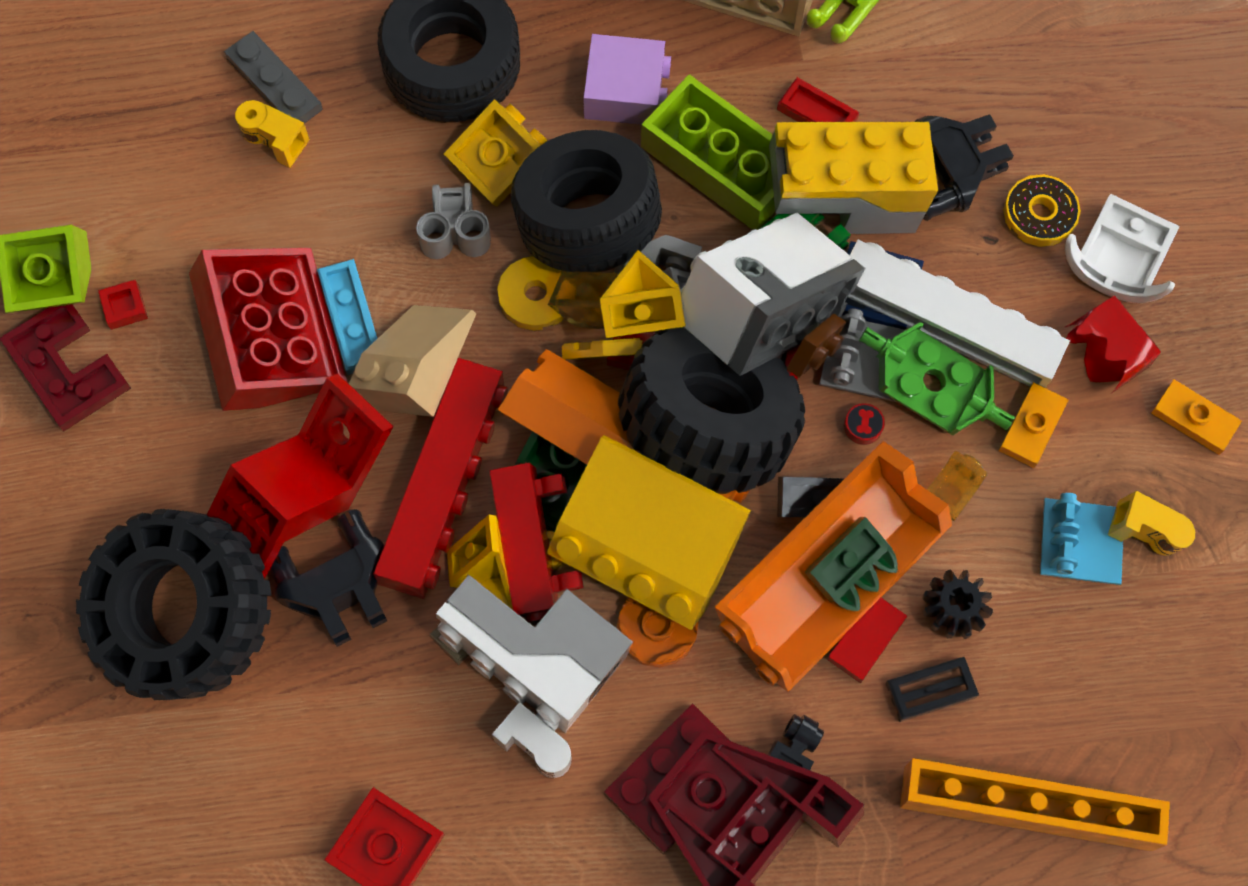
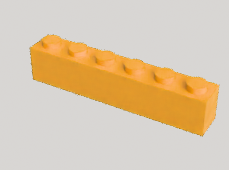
(1035, 805)

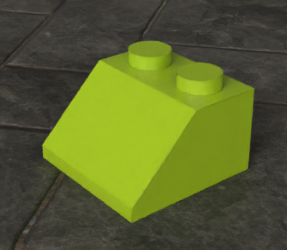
(44, 268)

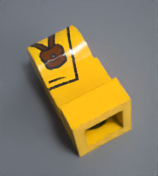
(273, 128)
(1151, 523)

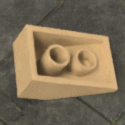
(413, 360)

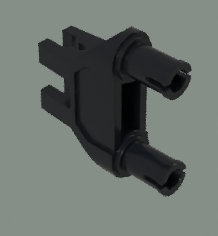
(960, 162)
(335, 583)

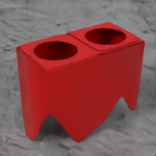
(1115, 343)

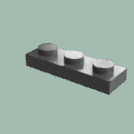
(272, 78)

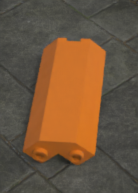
(569, 408)
(777, 608)

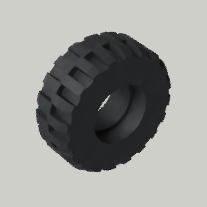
(719, 448)
(120, 594)

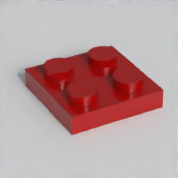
(384, 844)

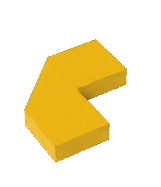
(601, 348)

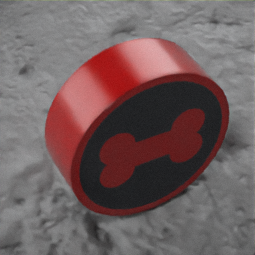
(864, 424)

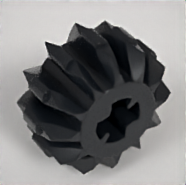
(963, 592)

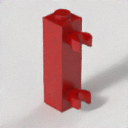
(526, 541)

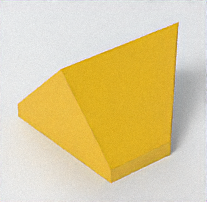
(641, 300)
(481, 557)

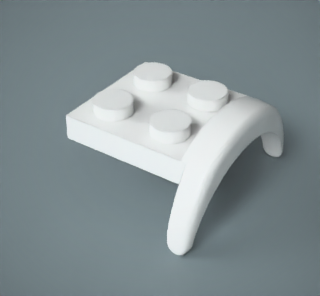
(1123, 252)

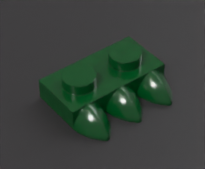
(851, 563)

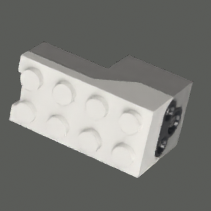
(549, 665)

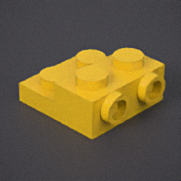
(494, 150)

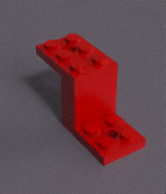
(306, 476)

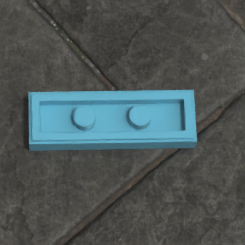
(347, 311)

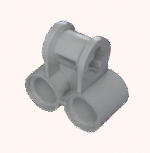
(453, 218)

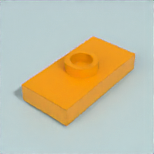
(1196, 417)
(1033, 425)

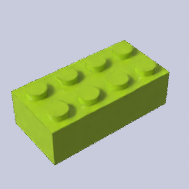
(714, 150)

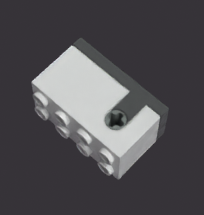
(766, 291)

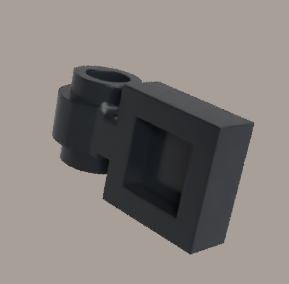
(802, 736)

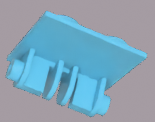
(1078, 541)

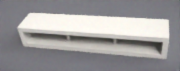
(957, 317)

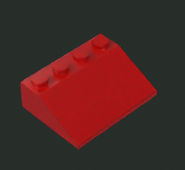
(264, 325)

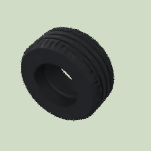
(456, 90)
(577, 167)

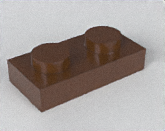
(817, 345)

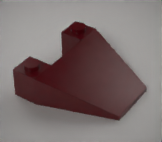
(741, 807)

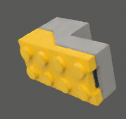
(865, 171)

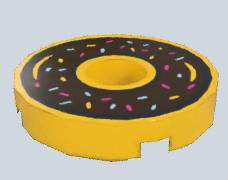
(1048, 192)

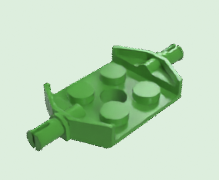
(965, 387)

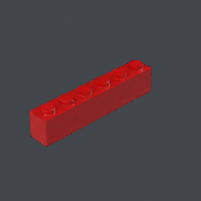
(440, 479)

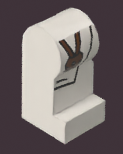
(536, 739)

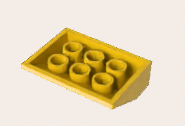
(648, 532)

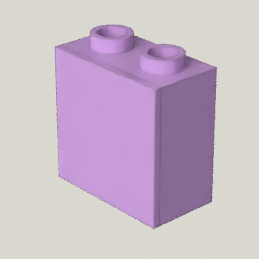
(625, 78)

